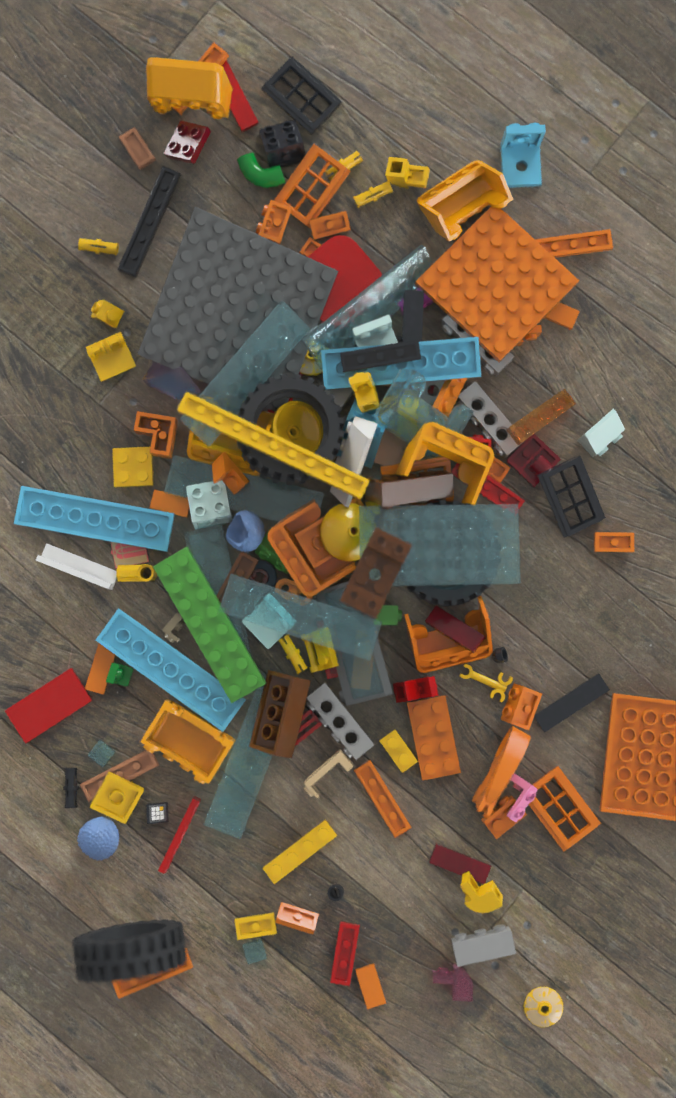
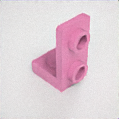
(528, 794)

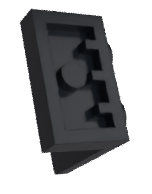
(282, 144)

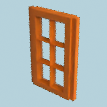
(299, 173)
(420, 465)
(575, 798)

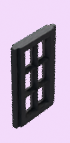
(290, 108)
(554, 502)

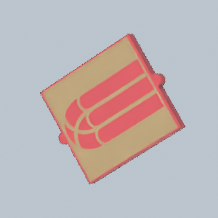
(128, 554)

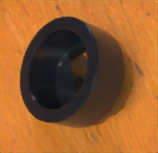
(500, 655)
(332, 894)

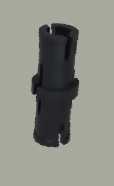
(70, 787)

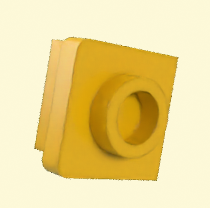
(106, 313)

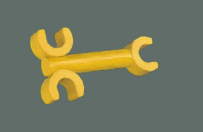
(499, 686)

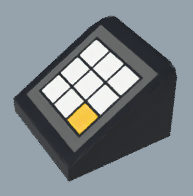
(157, 812)

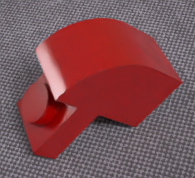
(415, 689)

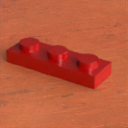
(344, 953)

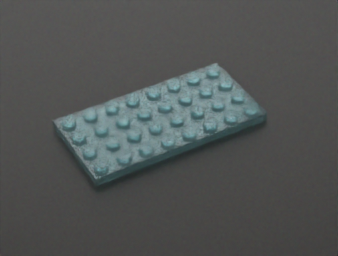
(449, 542)

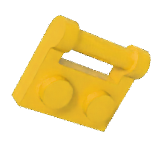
(326, 656)

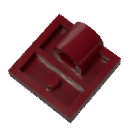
(187, 142)
(532, 459)

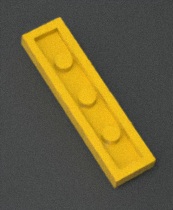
(299, 851)

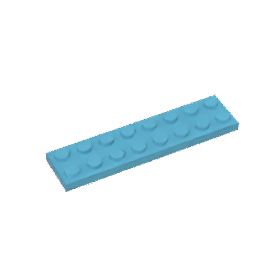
(438, 361)
(94, 518)
(169, 669)

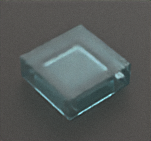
(101, 753)
(254, 951)

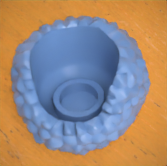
(245, 531)
(98, 838)

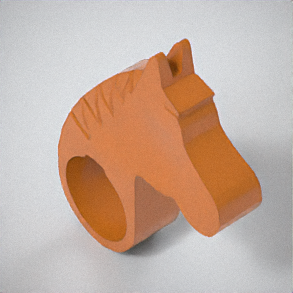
(502, 769)

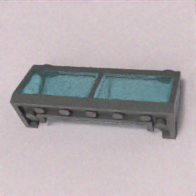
(358, 677)

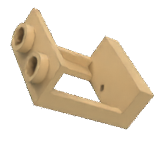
(338, 756)

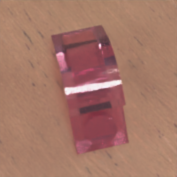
(458, 978)

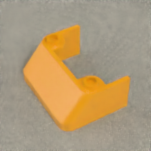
(471, 455)

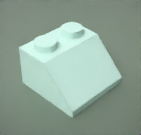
(602, 433)

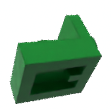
(119, 674)

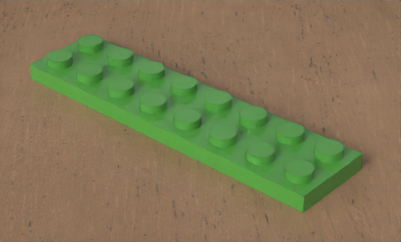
(209, 627)

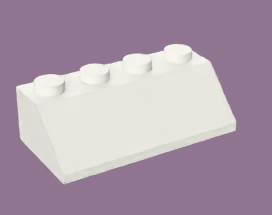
(354, 452)

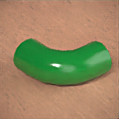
(257, 175)

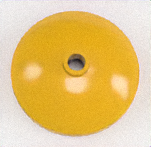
(303, 423)
(337, 534)

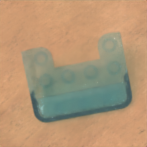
(405, 412)

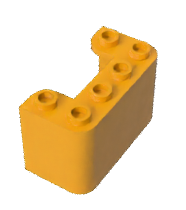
(188, 741)

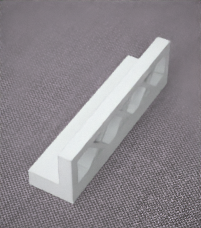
(78, 566)

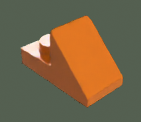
(227, 471)

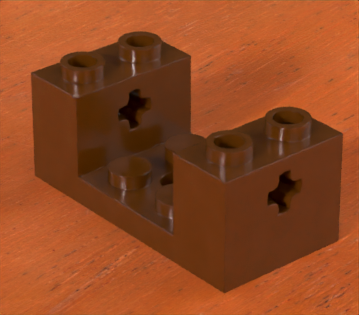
(381, 553)

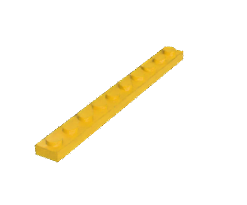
(273, 445)

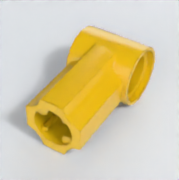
(134, 573)

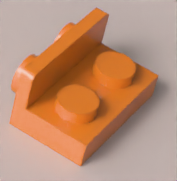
(274, 222)
(521, 706)
(498, 821)

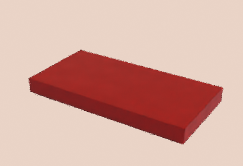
(48, 705)

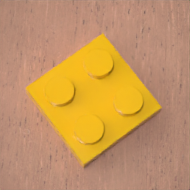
(132, 467)
(116, 797)

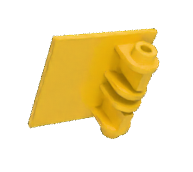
(110, 356)

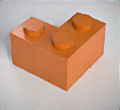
(162, 430)

